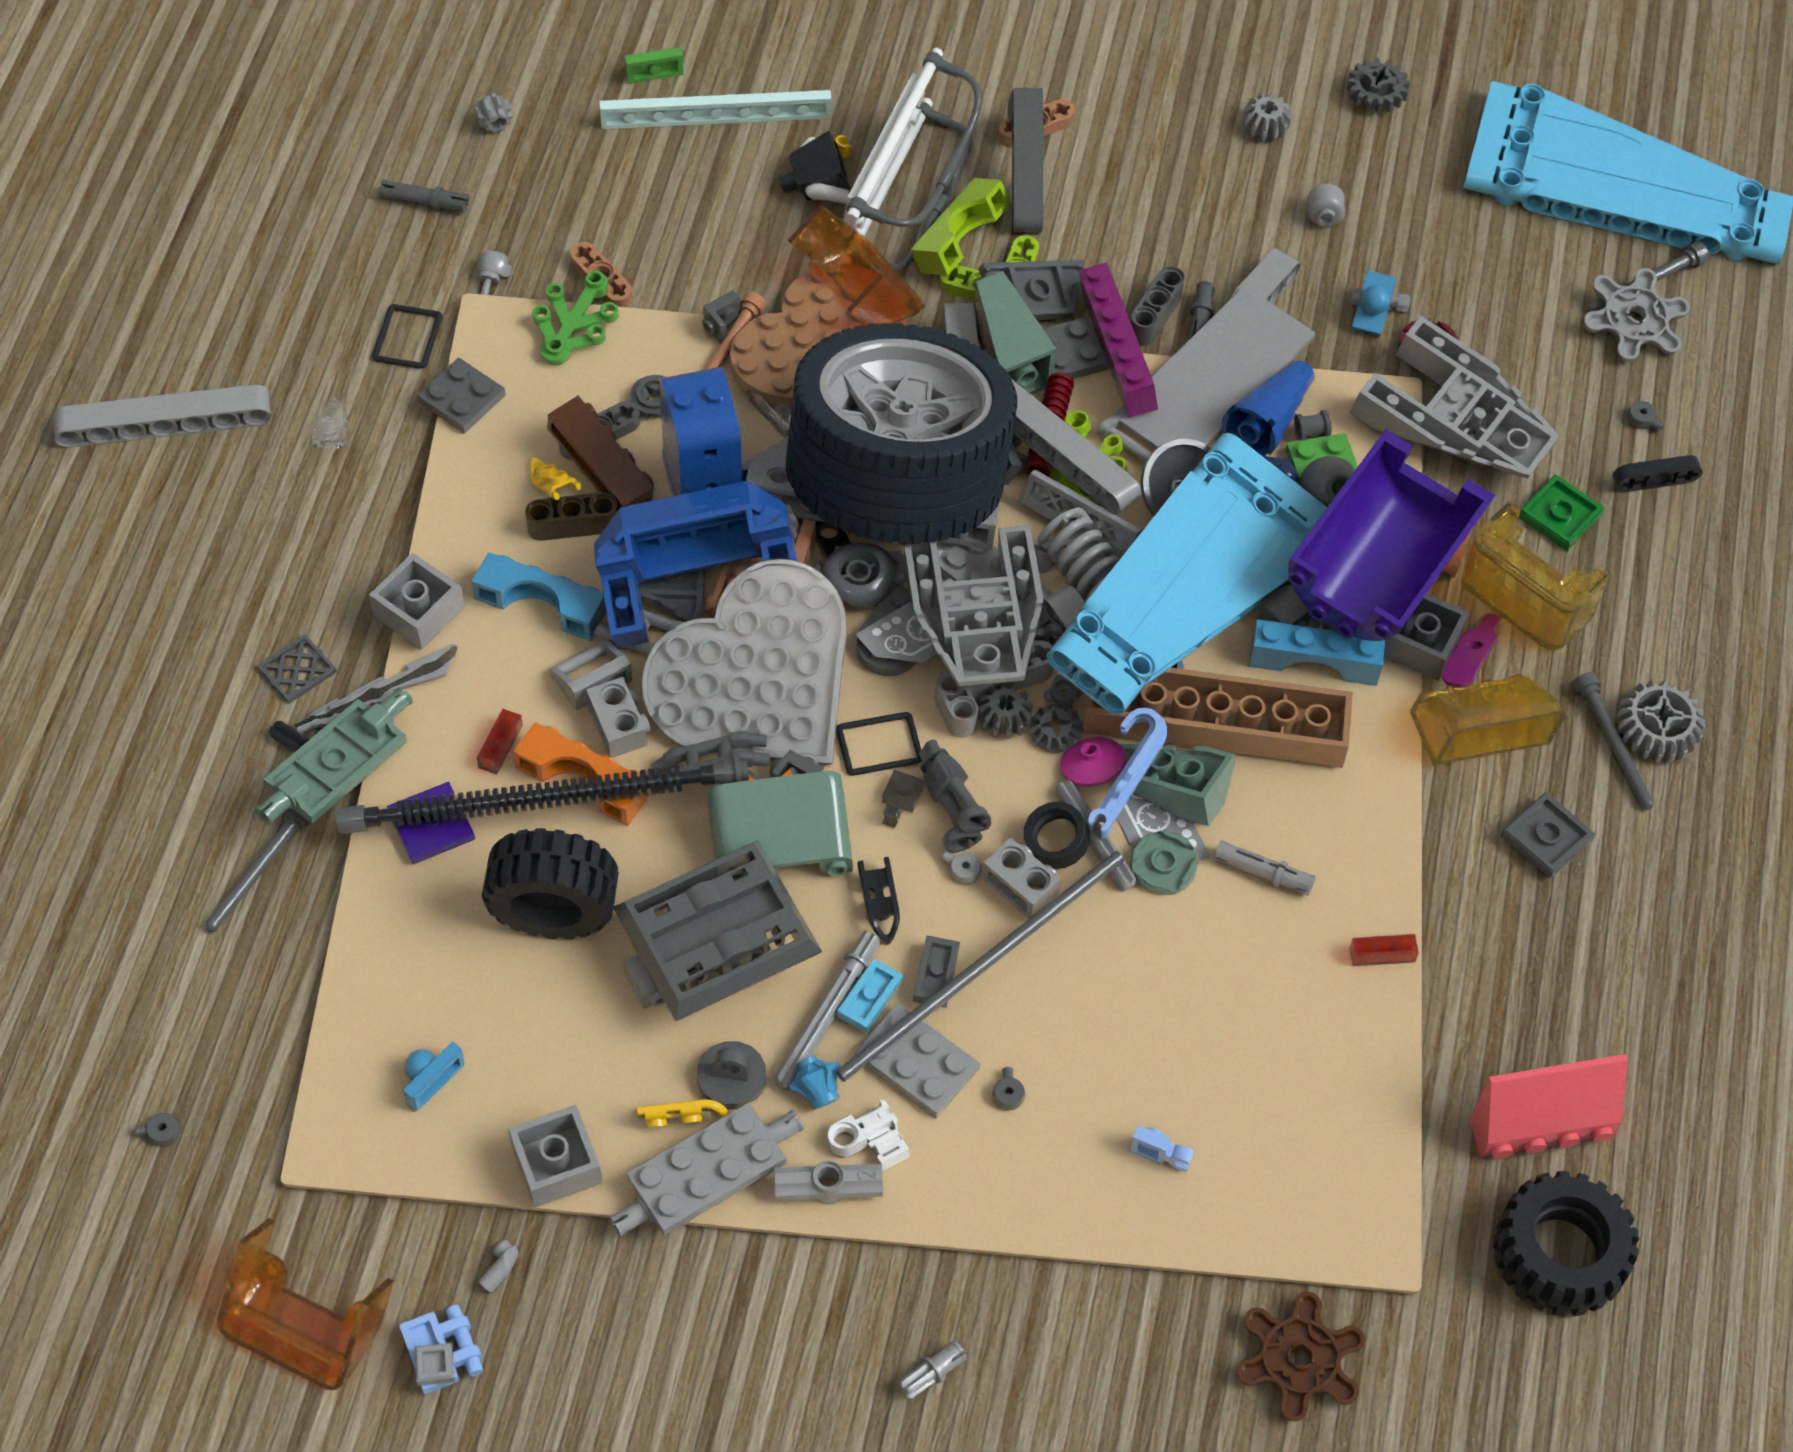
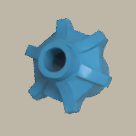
(816, 1081)

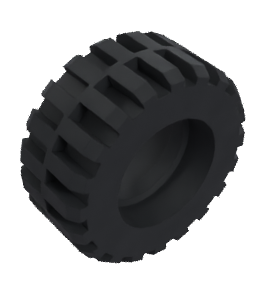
(550, 883)
(1588, 1208)

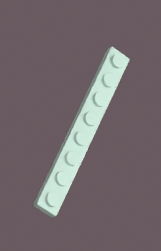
(715, 109)

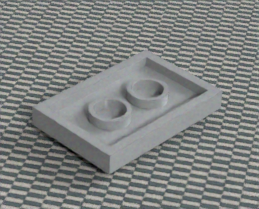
(922, 1064)

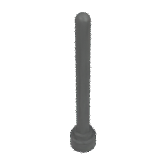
(1692, 256)
(1588, 687)
(293, 821)

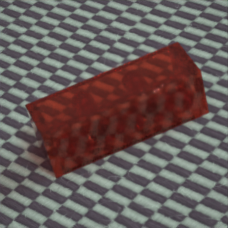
(499, 741)
(1383, 950)

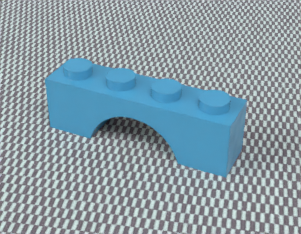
(506, 581)
(1283, 644)

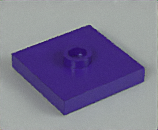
(433, 838)

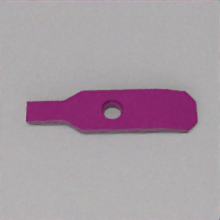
(1471, 652)

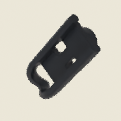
(880, 907)

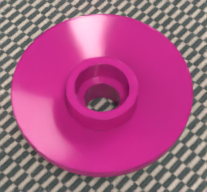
(1093, 761)

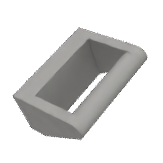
(576, 690)

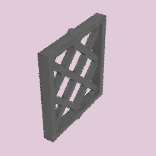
(307, 685)

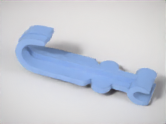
(1134, 769)

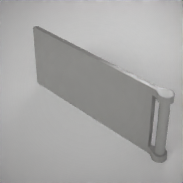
(1212, 372)

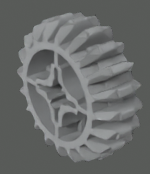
(1674, 713)

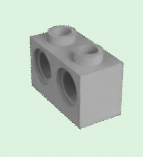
(612, 718)
(1015, 882)

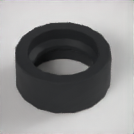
(1046, 814)

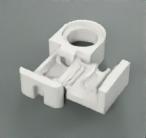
(877, 1131)

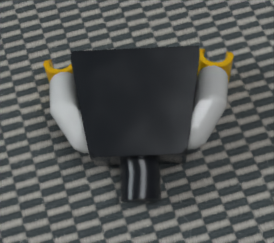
(820, 169)

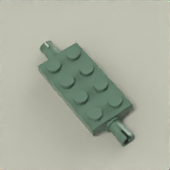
(335, 759)

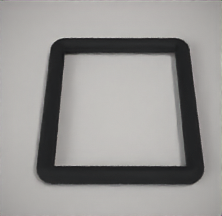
(423, 363)
(875, 720)

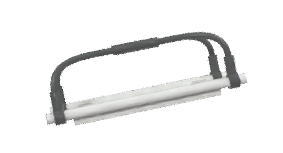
(894, 145)

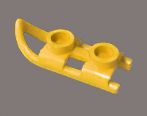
(554, 476)
(689, 1111)

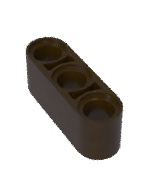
(552, 518)

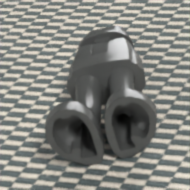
(946, 785)

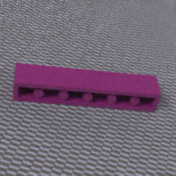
(1118, 340)

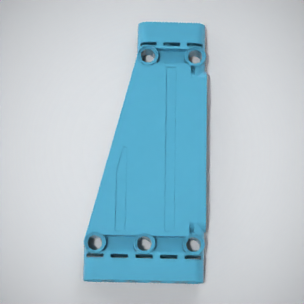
(1618, 179)
(1188, 574)

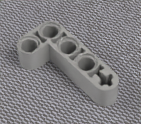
(966, 698)

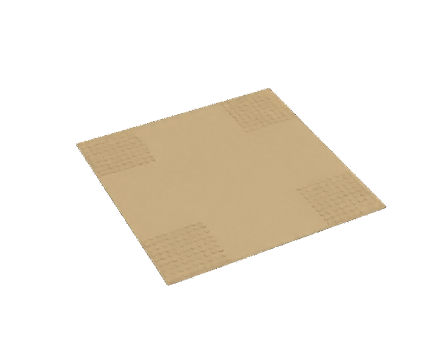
(1178, 1012)

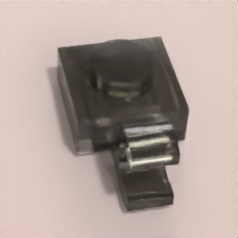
(899, 795)

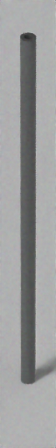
(978, 967)

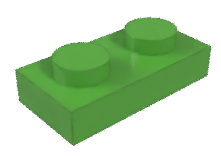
(654, 65)

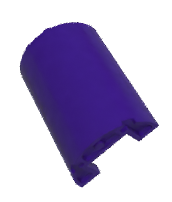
(1382, 543)

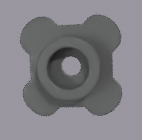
(1062, 684)

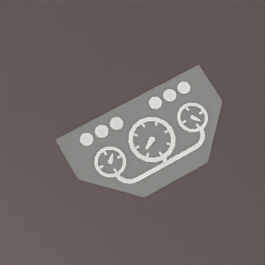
(899, 637)
(1143, 817)

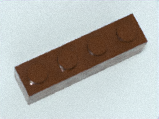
(599, 454)

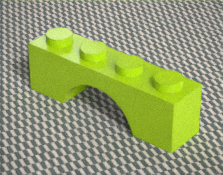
(976, 205)

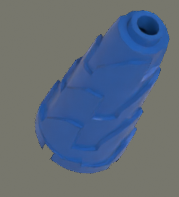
(1268, 410)

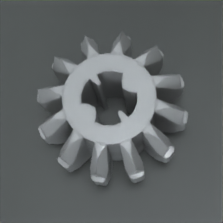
(1267, 117)

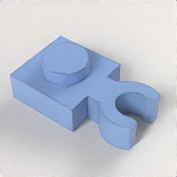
(1157, 1147)

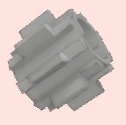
(493, 113)

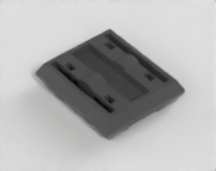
(716, 926)

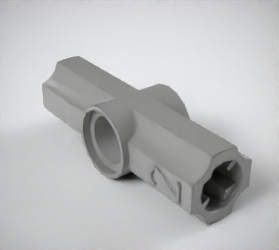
(805, 1184)

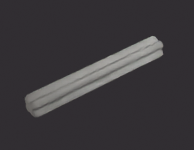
(1103, 847)

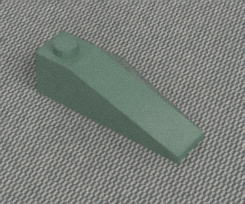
(1186, 781)

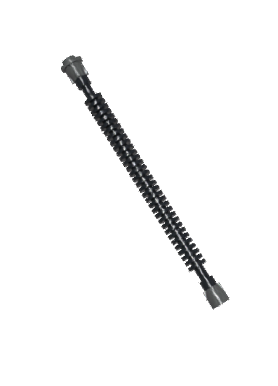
(358, 818)

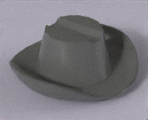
(860, 573)

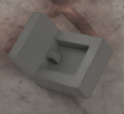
(793, 759)

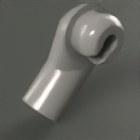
(507, 1257)

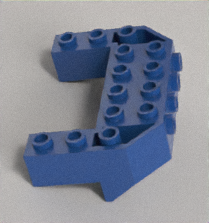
(683, 537)

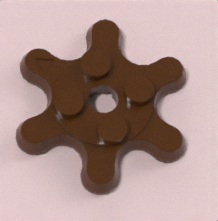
(1308, 1334)

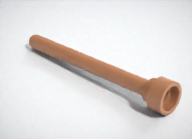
(750, 307)

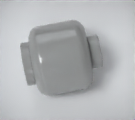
(1326, 202)

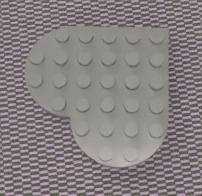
(757, 666)

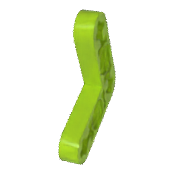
(957, 286)

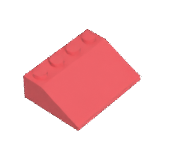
(1550, 1107)

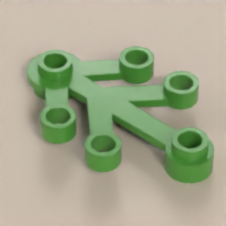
(594, 287)

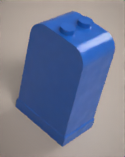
(699, 431)

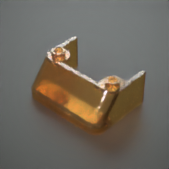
(857, 268)
(289, 1327)

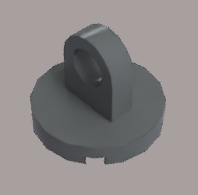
(731, 1074)

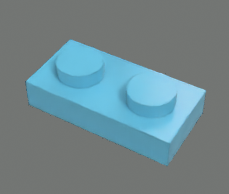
(870, 995)

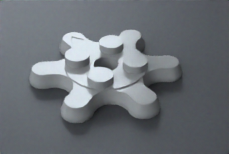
(1644, 300)

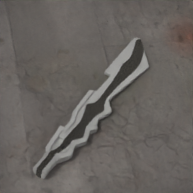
(419, 671)

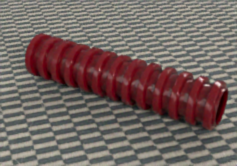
(1057, 399)

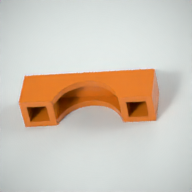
(547, 754)

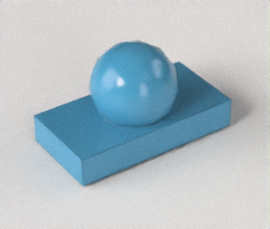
(1373, 303)
(430, 1073)

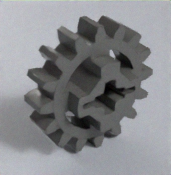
(1378, 85)

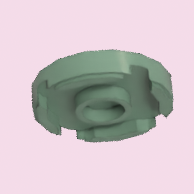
(1163, 862)

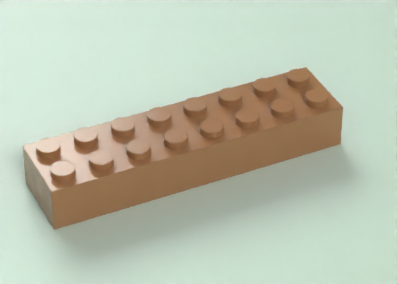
(1239, 716)

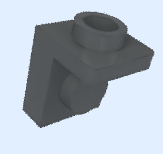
(721, 313)

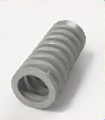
(1082, 547)

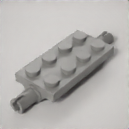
(705, 1170)

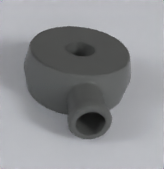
(1643, 415)
(1008, 1085)
(154, 1127)

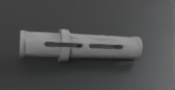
(1263, 867)

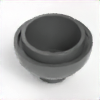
(1321, 474)

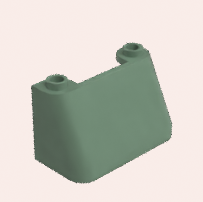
(792, 817)

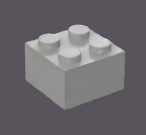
(416, 601)
(555, 1155)

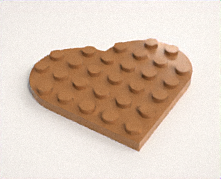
(771, 346)

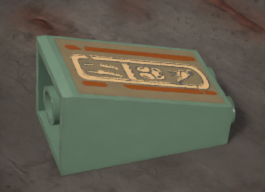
(1012, 333)

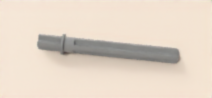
(854, 965)

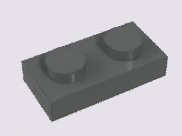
(936, 967)

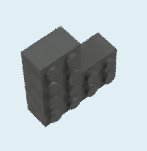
(1426, 637)

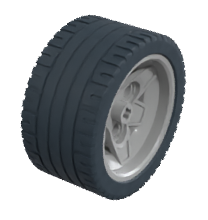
(900, 432)

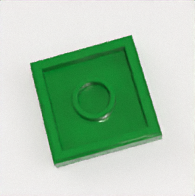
(1561, 512)

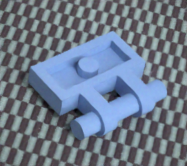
(427, 1331)

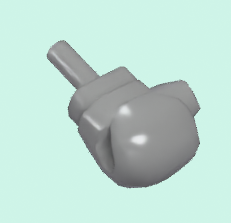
(491, 268)

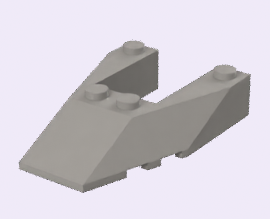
(1471, 415)
(983, 624)

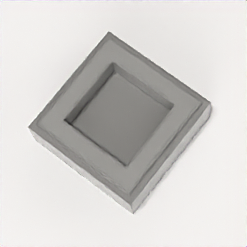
(434, 1364)

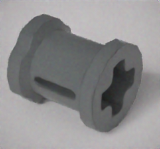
(1312, 425)

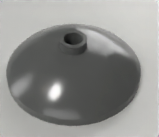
(1167, 467)

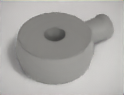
(961, 861)

